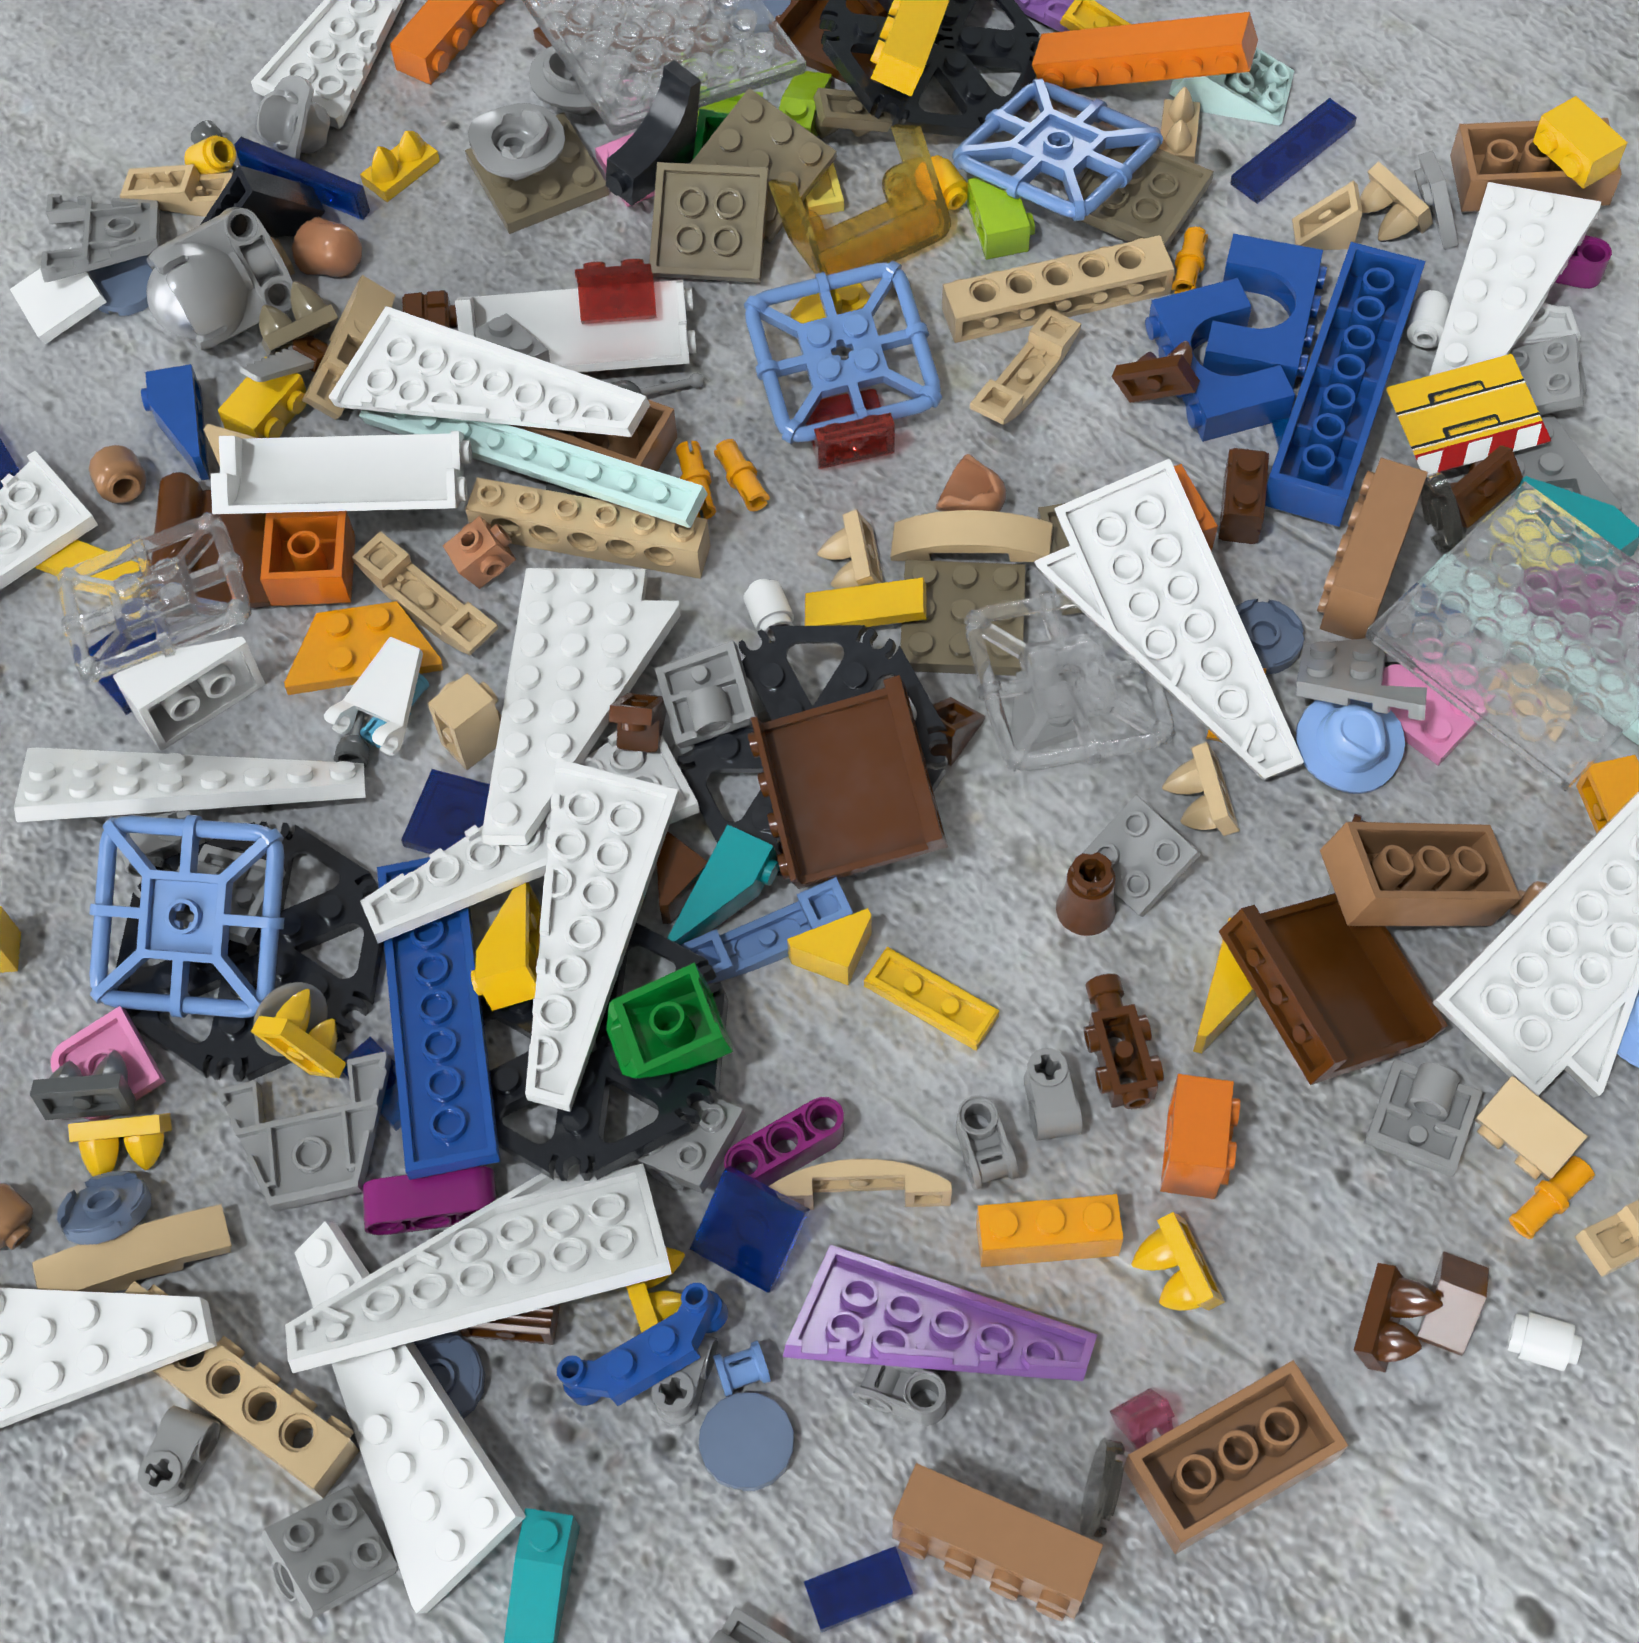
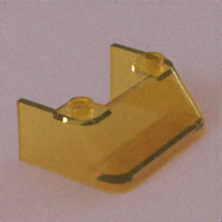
(904, 224)

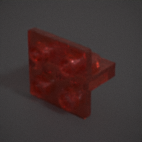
(616, 291)

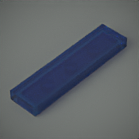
(1293, 150)
(330, 188)

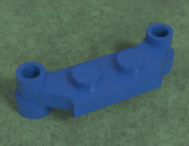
(647, 1356)

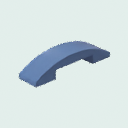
(766, 937)

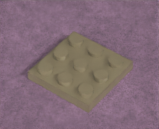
(766, 137)
(547, 193)
(1153, 201)
(709, 222)
(951, 592)

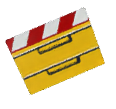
(1467, 414)

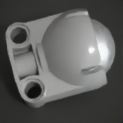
(215, 282)

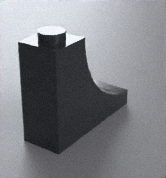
(663, 136)
(276, 202)

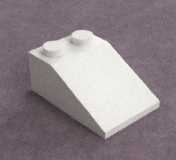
(189, 688)

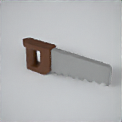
(301, 355)

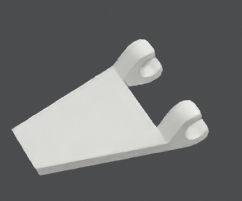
(383, 692)

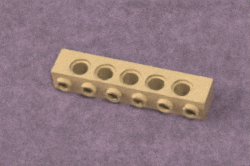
(1064, 284)
(590, 528)
(316, 1464)

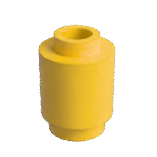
(211, 155)
(951, 182)

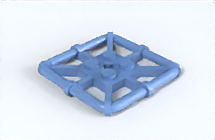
(1040, 150)
(852, 329)
(210, 901)

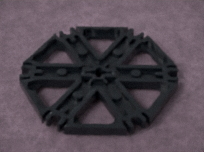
(949, 61)
(783, 695)
(304, 928)
(581, 1132)

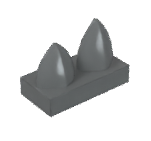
(77, 1096)

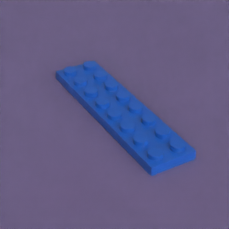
(439, 1044)

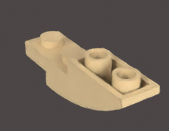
(351, 330)

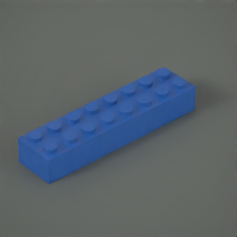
(1343, 384)

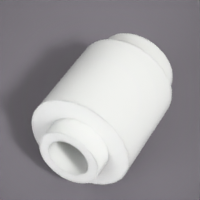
(1428, 319)
(768, 606)
(1544, 1341)

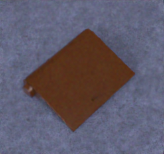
(182, 500)

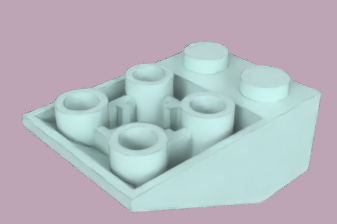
(1247, 95)

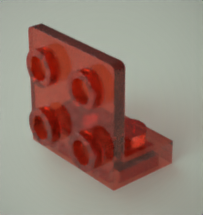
(853, 439)

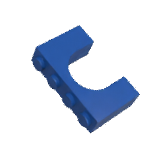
(1286, 275)
(1221, 402)

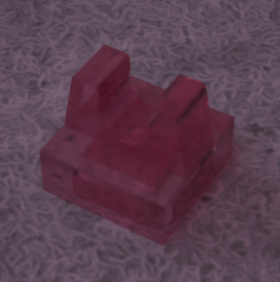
(1141, 1415)

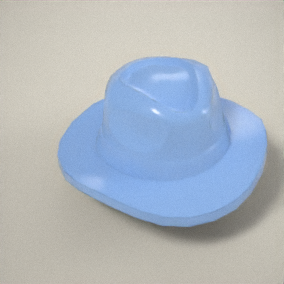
(1350, 745)

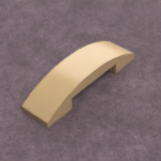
(1029, 370)
(971, 532)
(422, 597)
(920, 1185)

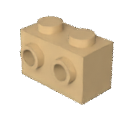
(466, 719)
(1528, 1129)

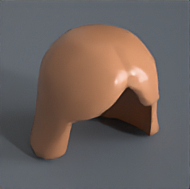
(326, 248)
(972, 488)

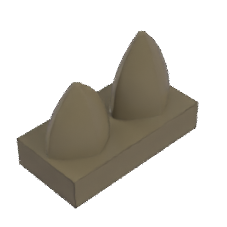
(844, 110)
(310, 314)

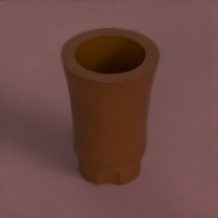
(1087, 898)

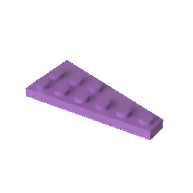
(902, 1319)

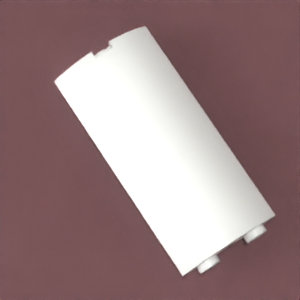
(580, 347)
(340, 473)

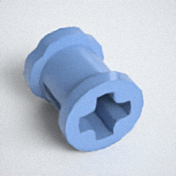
(741, 1368)

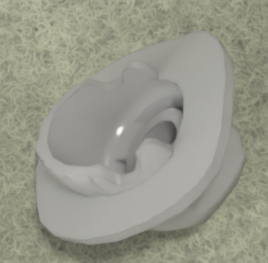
(556, 85)
(291, 120)
(516, 140)

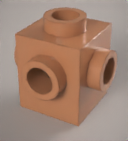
(480, 551)

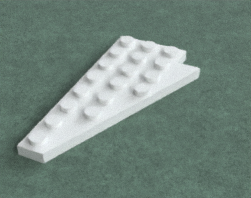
(1158, 593)
(573, 654)
(1562, 971)
(509, 1258)
(82, 1342)

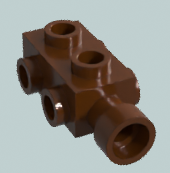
(1130, 1055)

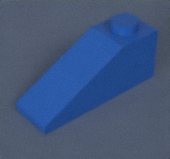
(178, 409)

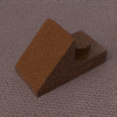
(639, 721)

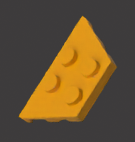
(345, 643)

